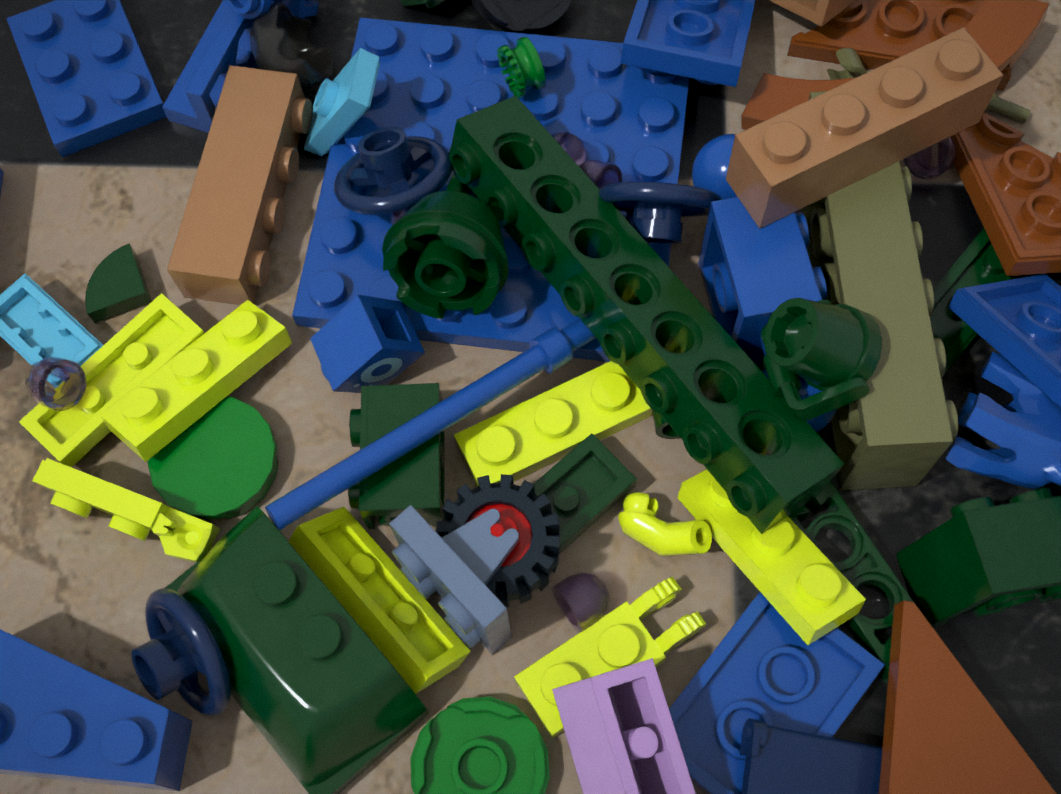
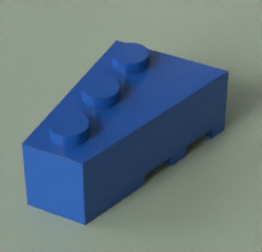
(81, 726)

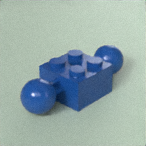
(752, 268)

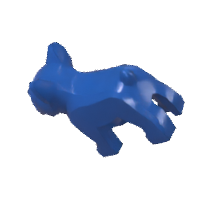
(1023, 429)

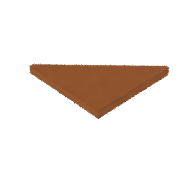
(886, 30)
(1013, 194)
(940, 725)

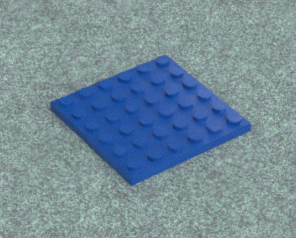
(447, 72)

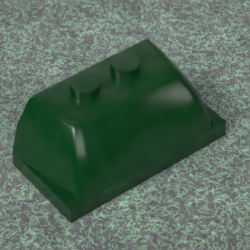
(298, 658)

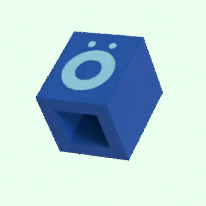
(366, 344)

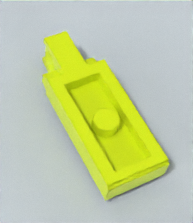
(133, 514)

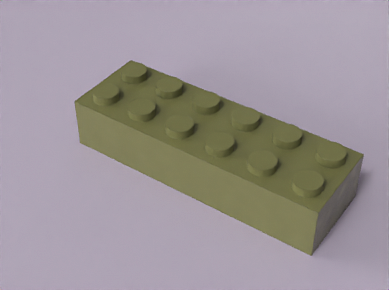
(872, 263)

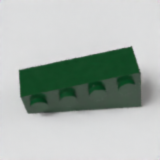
(987, 558)

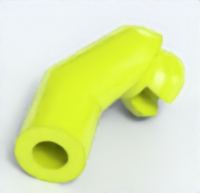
(661, 537)

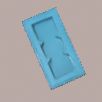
(342, 102)
(41, 327)

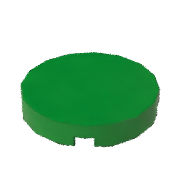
(218, 463)
(480, 749)

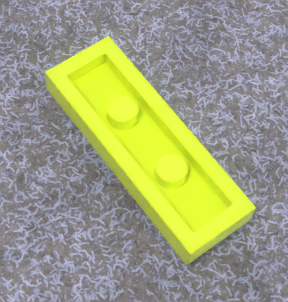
(110, 373)
(196, 380)
(552, 424)
(779, 562)
(379, 598)

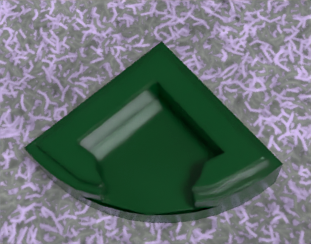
(116, 285)

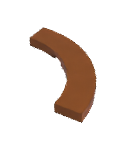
(999, 28)

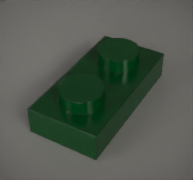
(584, 487)

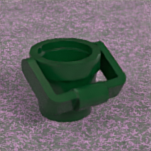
(826, 346)

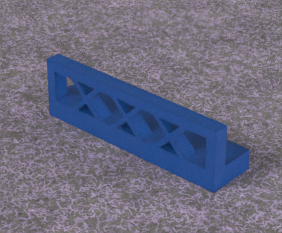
(201, 81)

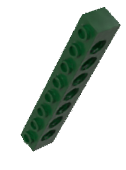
(642, 315)

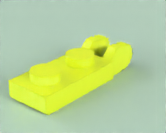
(607, 645)

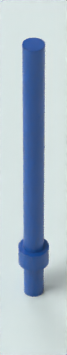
(545, 354)

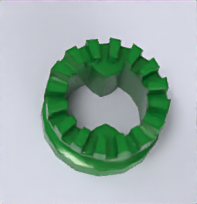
(522, 67)

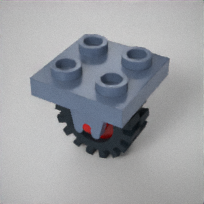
(485, 552)

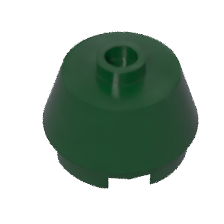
(446, 255)

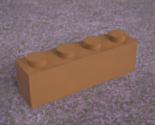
(861, 127)
(241, 187)

